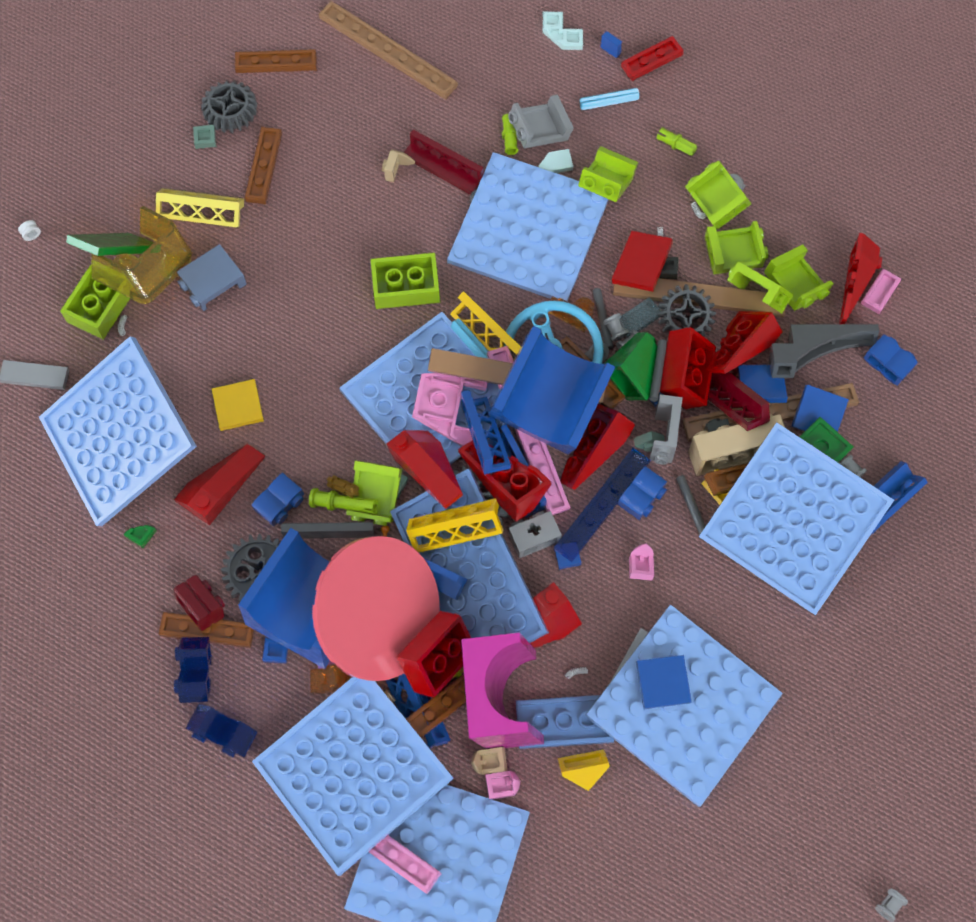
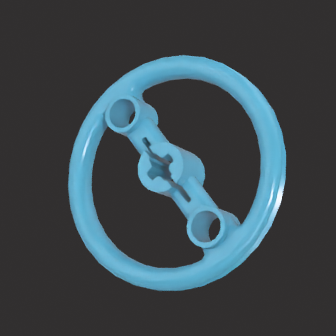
(541, 310)

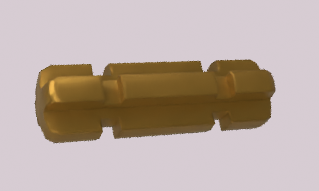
(342, 486)

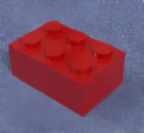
(686, 367)
(434, 654)

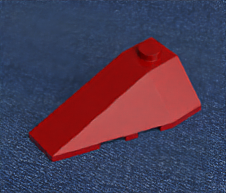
(746, 337)
(601, 439)
(427, 463)
(214, 488)
(515, 489)
(556, 613)

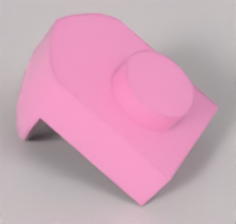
(642, 563)
(502, 784)

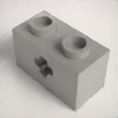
(526, 542)

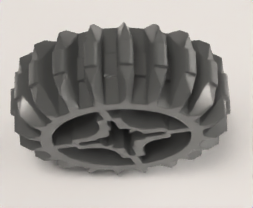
(224, 101)
(687, 295)

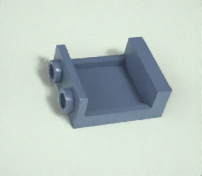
(210, 276)

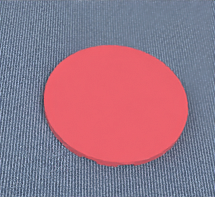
(373, 605)

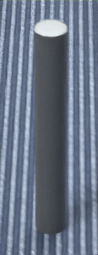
(602, 316)
(658, 370)
(692, 506)

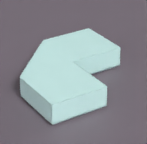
(564, 38)
(557, 161)

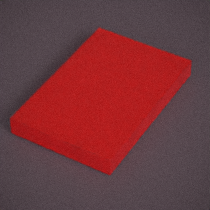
(642, 261)

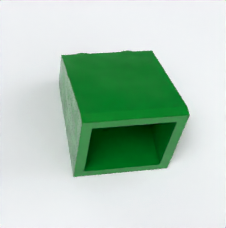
(635, 366)

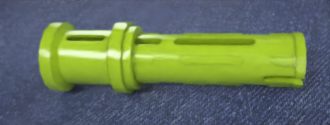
(333, 500)

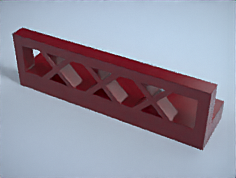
(444, 162)
(740, 397)

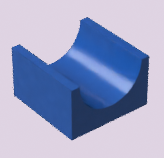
(550, 393)
(283, 598)

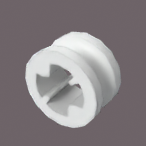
(29, 230)

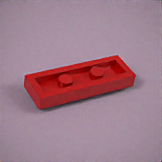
(652, 58)

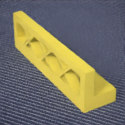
(199, 199)

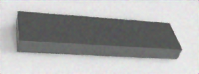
(330, 530)

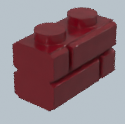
(199, 602)

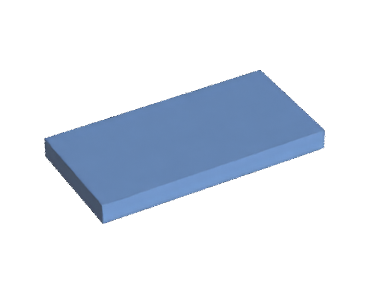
(562, 721)

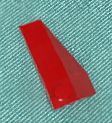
(862, 265)

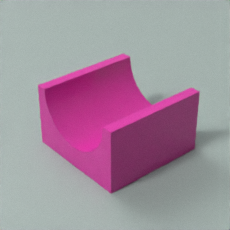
(487, 666)

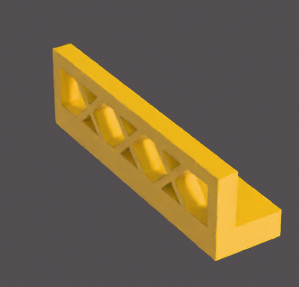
(489, 324)
(451, 519)

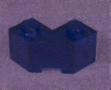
(194, 659)
(220, 730)

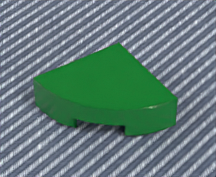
(140, 535)

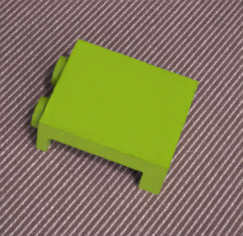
(608, 174)
(717, 194)
(735, 245)
(798, 278)
(776, 297)
(377, 483)

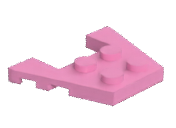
(439, 403)

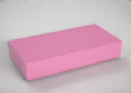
(881, 291)

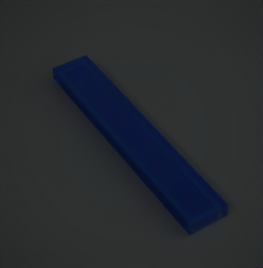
(601, 505)

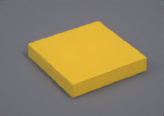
(237, 405)

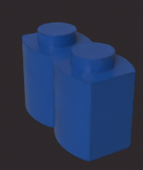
(890, 359)
(642, 493)
(278, 500)

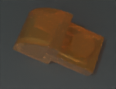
(327, 679)

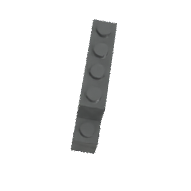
(812, 341)

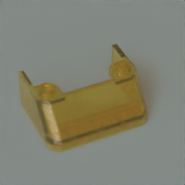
(153, 270)

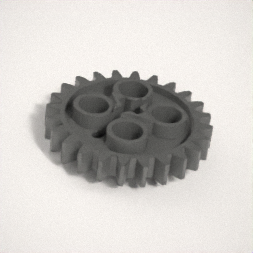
(242, 553)

